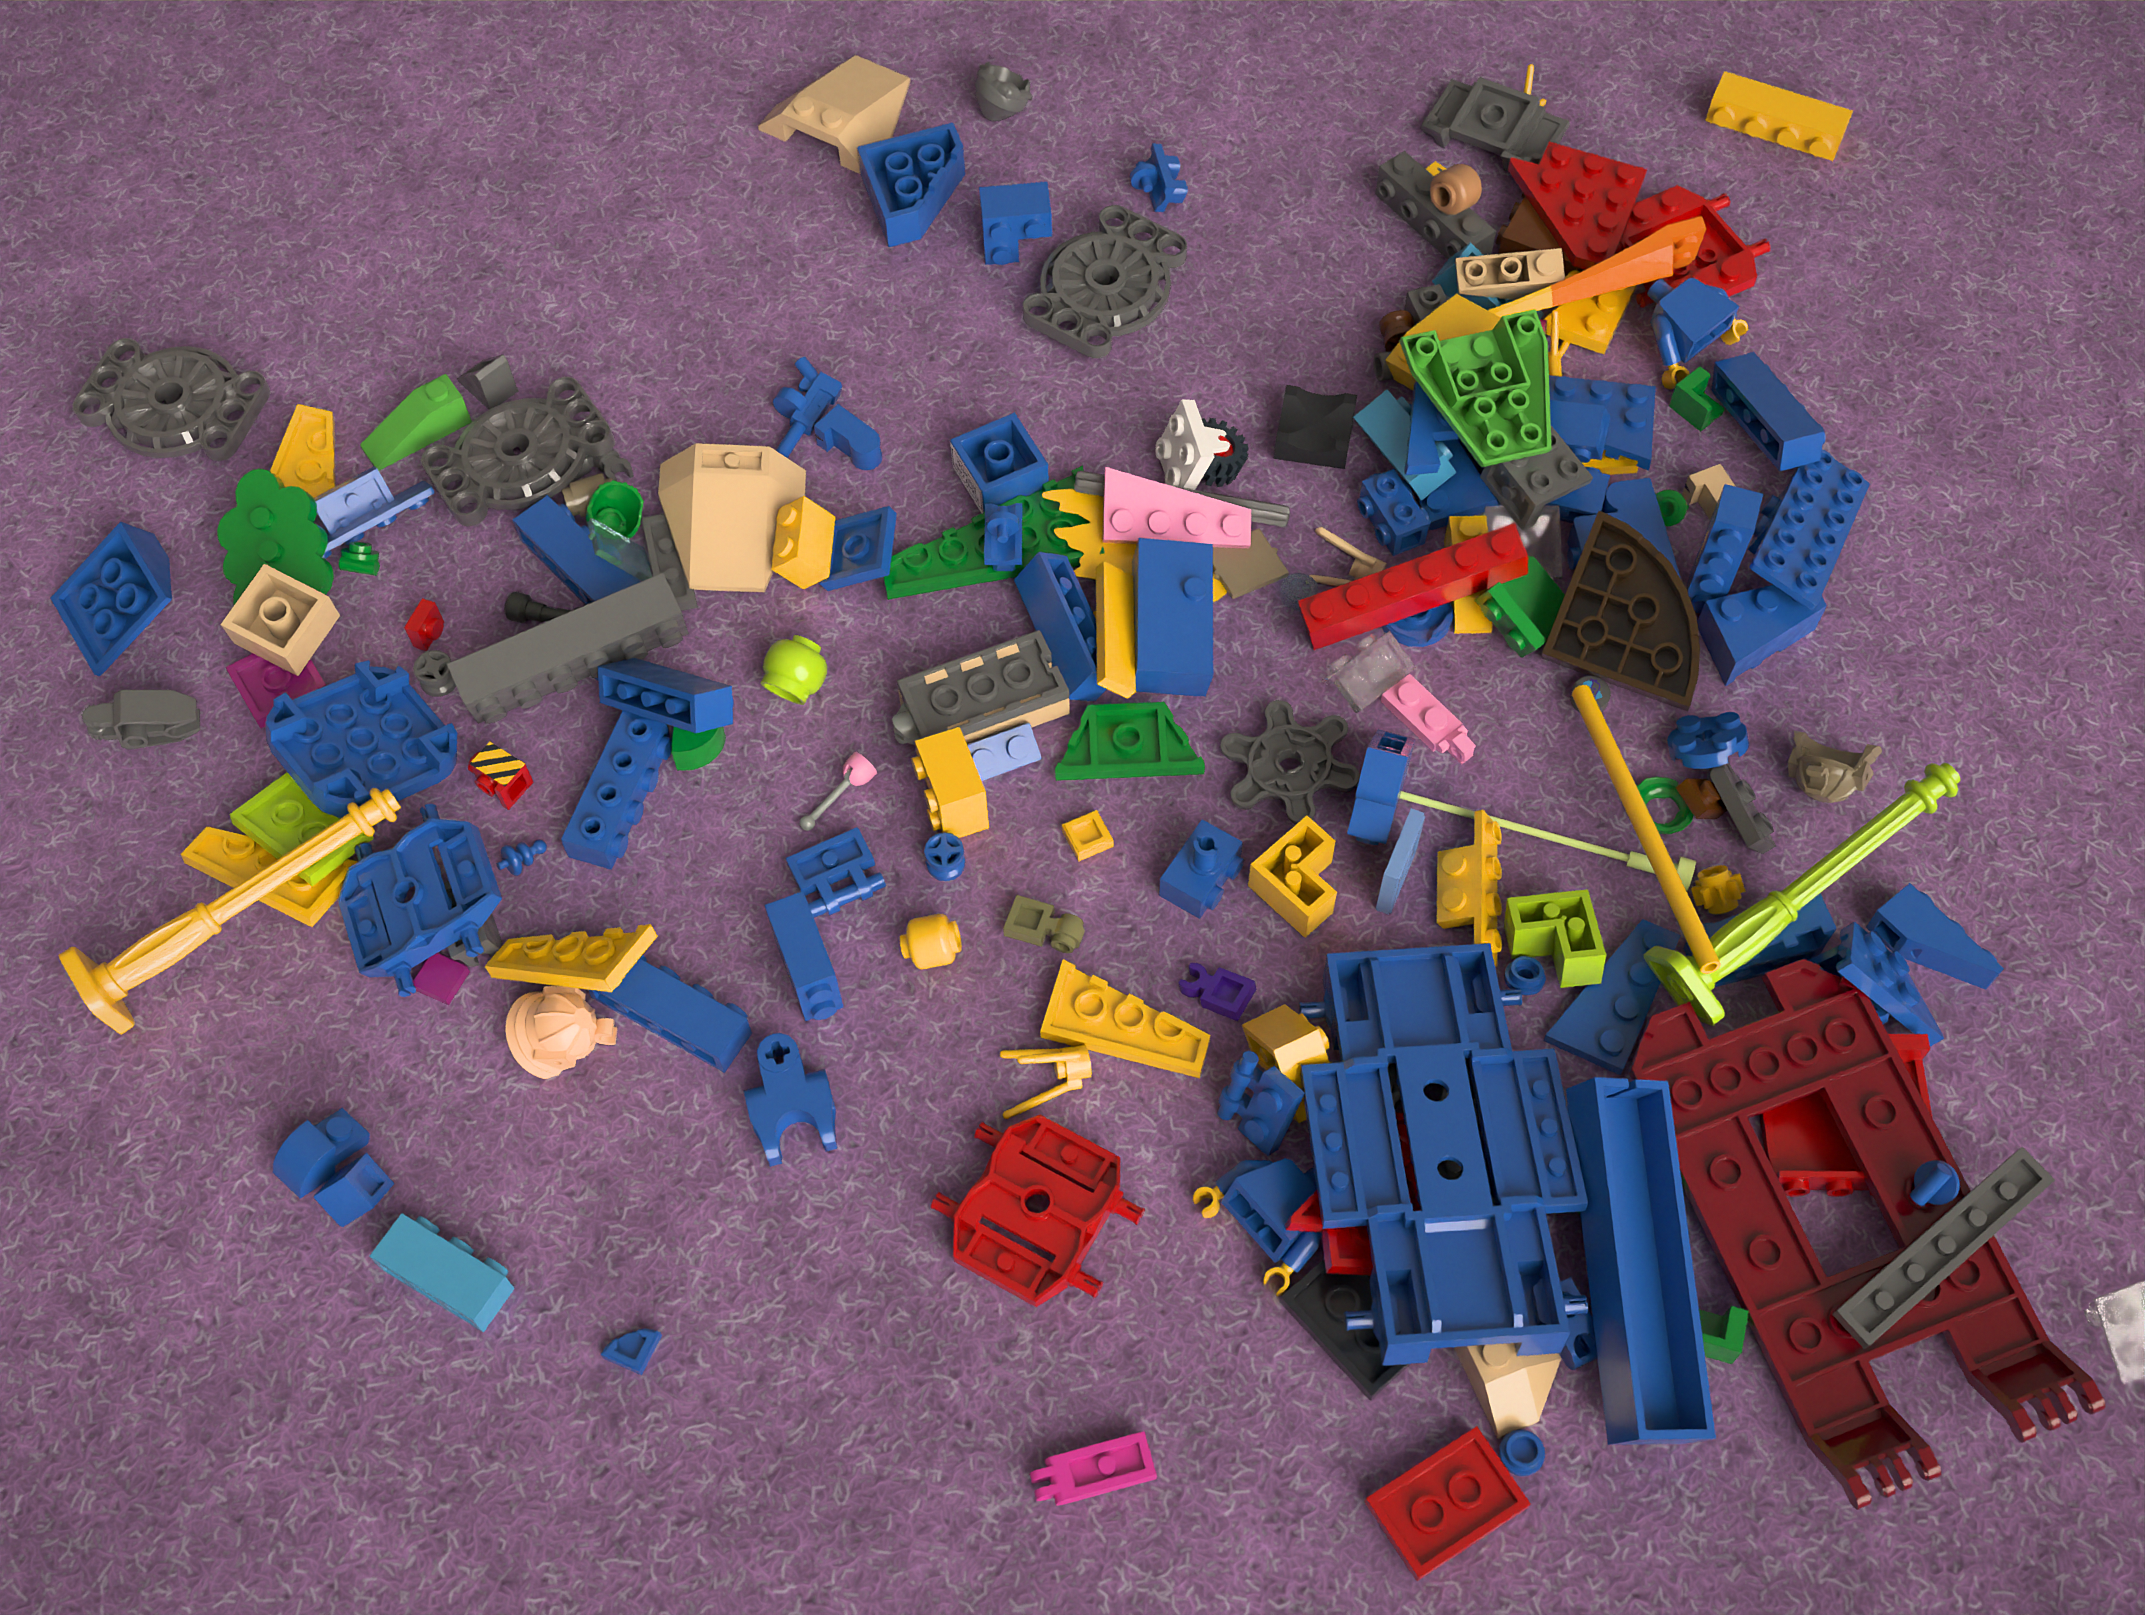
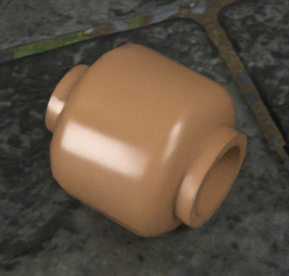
(1455, 189)

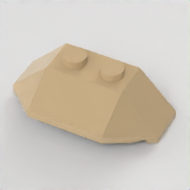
(1509, 1385)

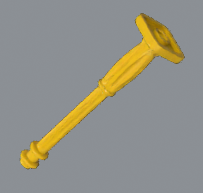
(107, 983)

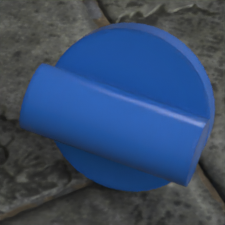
(1935, 1183)

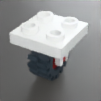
(1199, 449)

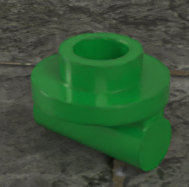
(1672, 506)
(359, 559)

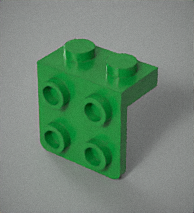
(1523, 608)

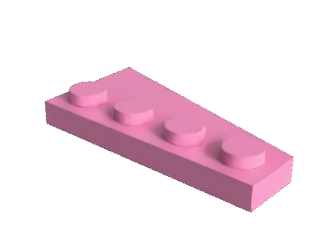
(1155, 510)

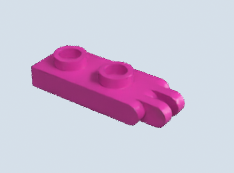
(1095, 1469)

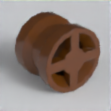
(1394, 326)

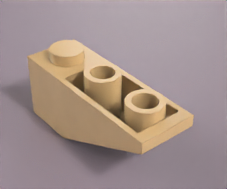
(1509, 274)

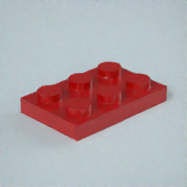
(1447, 1503)

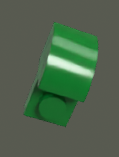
(696, 749)

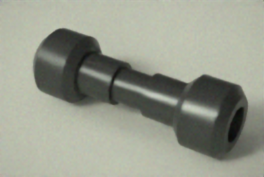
(520, 608)

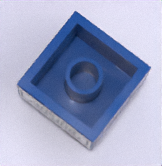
(998, 462)

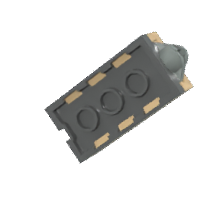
(983, 692)

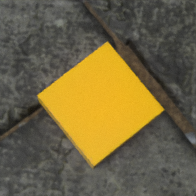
(1087, 835)

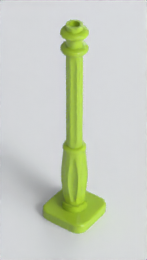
(1765, 920)

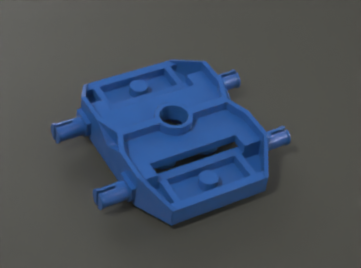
(397, 935)

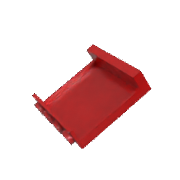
(1807, 1144)

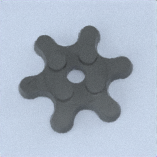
(1285, 740)

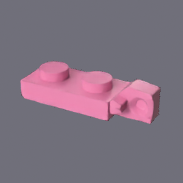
(1428, 718)

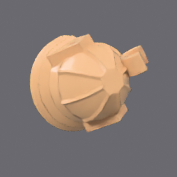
(554, 1030)

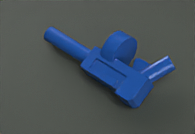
(807, 409)

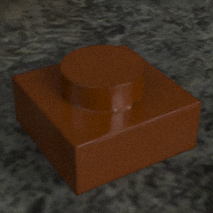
(1702, 798)

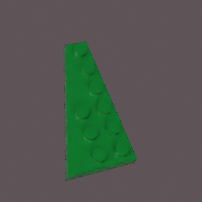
(959, 554)

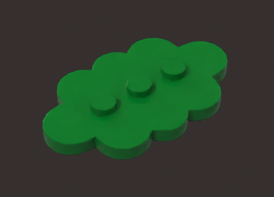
(273, 529)

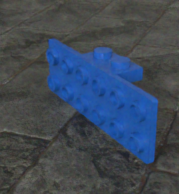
(1806, 528)

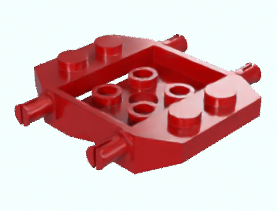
(1722, 255)
(1082, 1193)

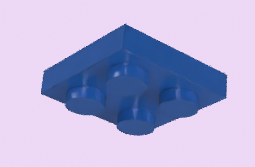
(861, 548)

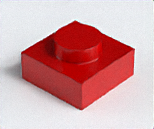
(424, 625)

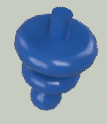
(512, 859)

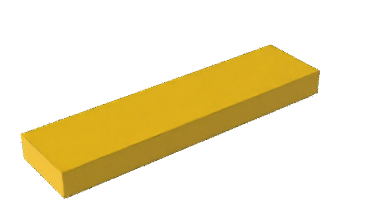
(1115, 630)

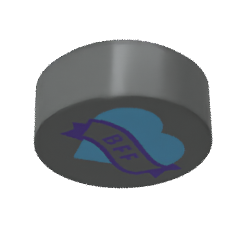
(1599, 689)

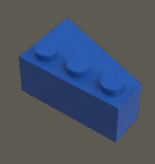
(1798, 941)

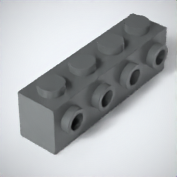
(1406, 190)

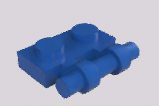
(831, 862)
(1270, 1108)

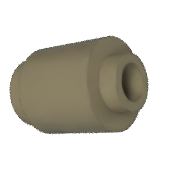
(580, 492)

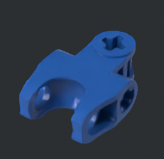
(788, 1097)

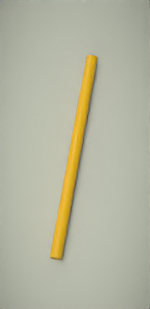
(1646, 831)

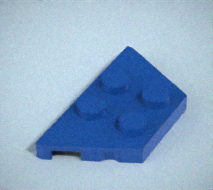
(1885, 980)

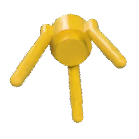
(1069, 1063)

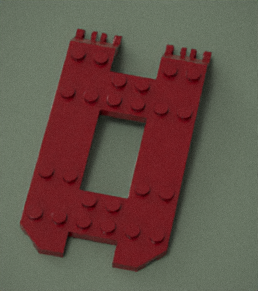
(1838, 1046)

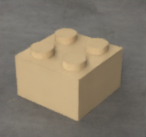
(280, 619)

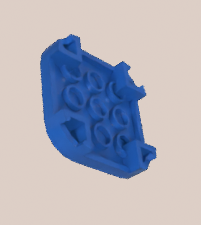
(360, 738)

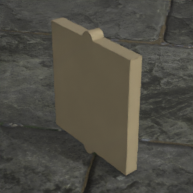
(1248, 569)

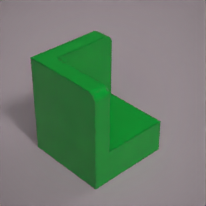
(1693, 403)
(1723, 1334)

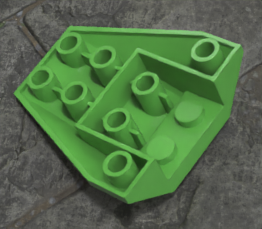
(1489, 386)

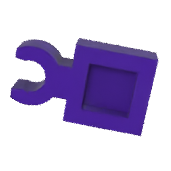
(1222, 993)

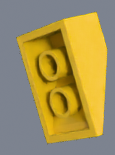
(1450, 320)

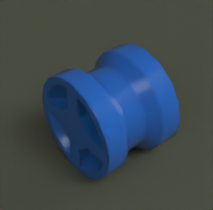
(943, 847)

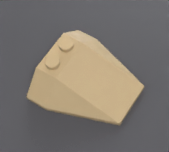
(844, 108)

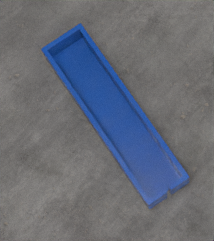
(1640, 1264)

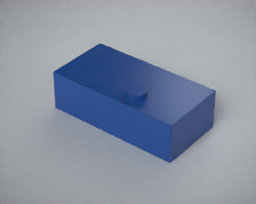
(1173, 616)

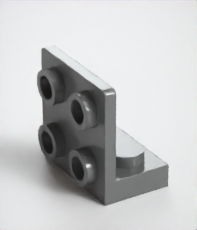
(1533, 481)

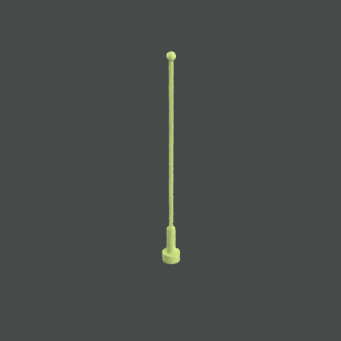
(1684, 866)

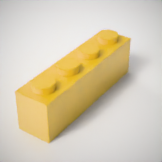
(1778, 115)

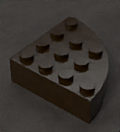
(1628, 618)

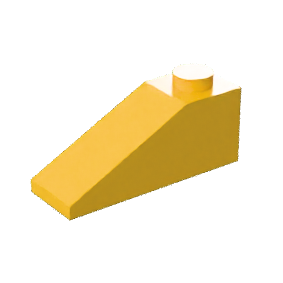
(1466, 612)

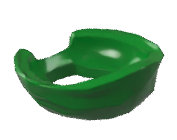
(1666, 788)

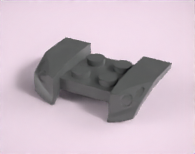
(1494, 120)

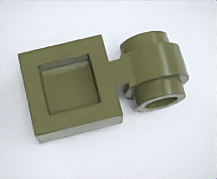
(1033, 920)

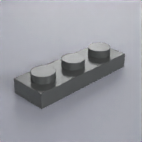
(665, 560)

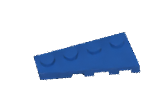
(1609, 1015)

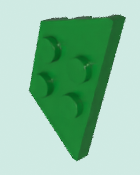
(1128, 743)

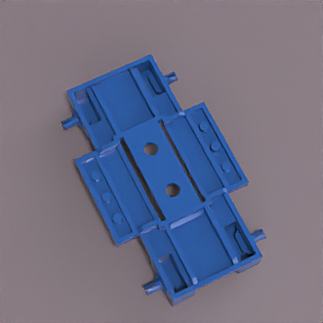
(1459, 1263)

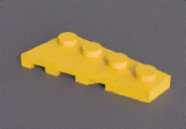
(1119, 1025)

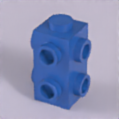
(1393, 512)

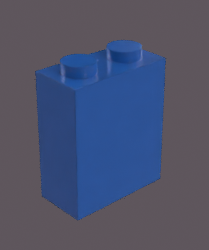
(804, 957)

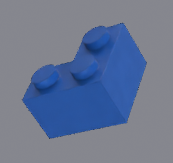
(1011, 215)

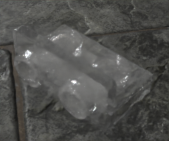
(1370, 670)

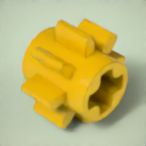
(1718, 889)

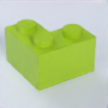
(1560, 927)

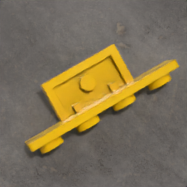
(1469, 884)

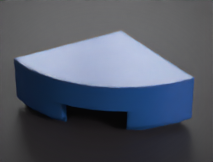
(633, 1349)

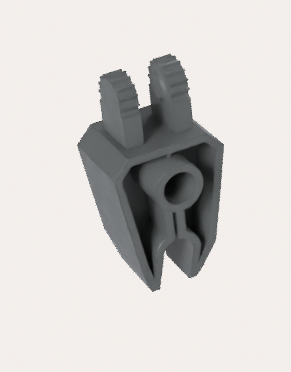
(144, 718)

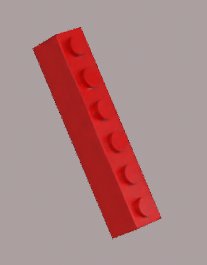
(1414, 586)

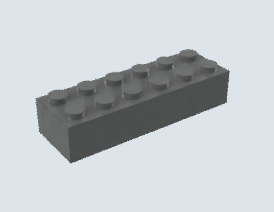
(568, 649)

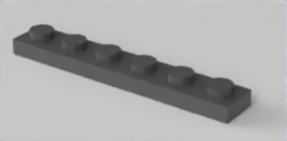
(1943, 1247)

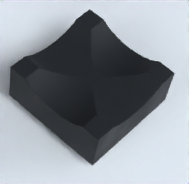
(1315, 427)

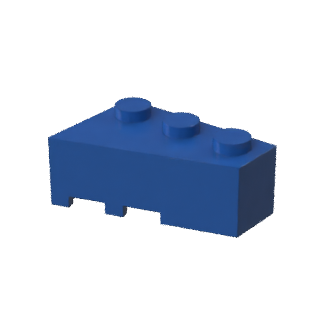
(1752, 626)

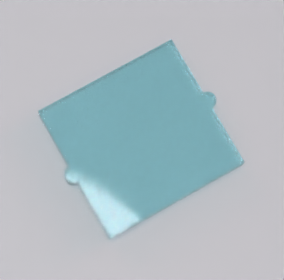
(619, 550)

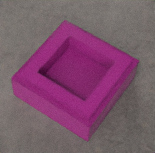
(441, 978)

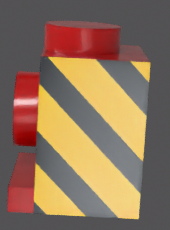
(500, 774)

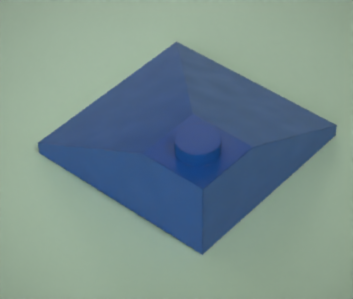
(115, 594)

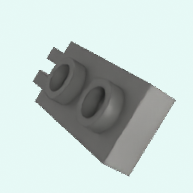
(1738, 799)

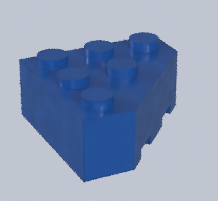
(911, 179)

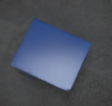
(354, 1190)

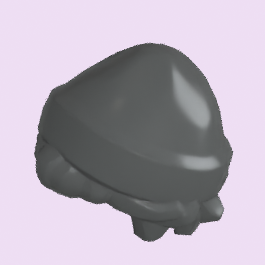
(1001, 92)

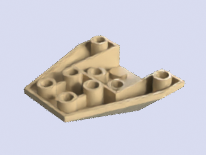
(725, 511)

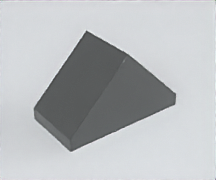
(490, 381)

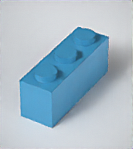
(1388, 427)
(443, 1270)

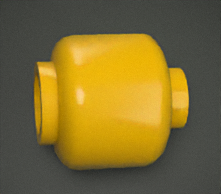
(931, 941)

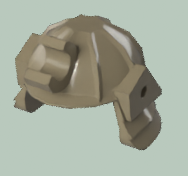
(1827, 772)

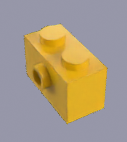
(803, 542)

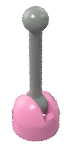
(856, 772)

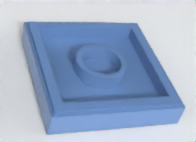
(1400, 861)

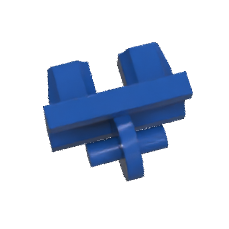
(1157, 178)
(1003, 536)

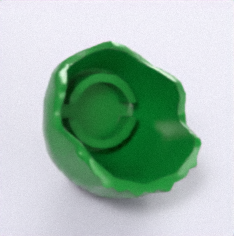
(617, 507)

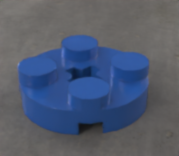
(1707, 740)

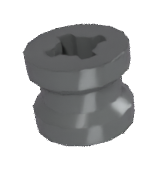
(434, 663)

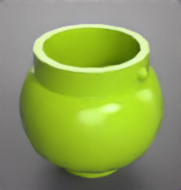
(794, 669)

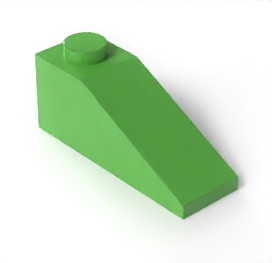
(417, 422)

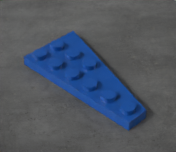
(1629, 411)

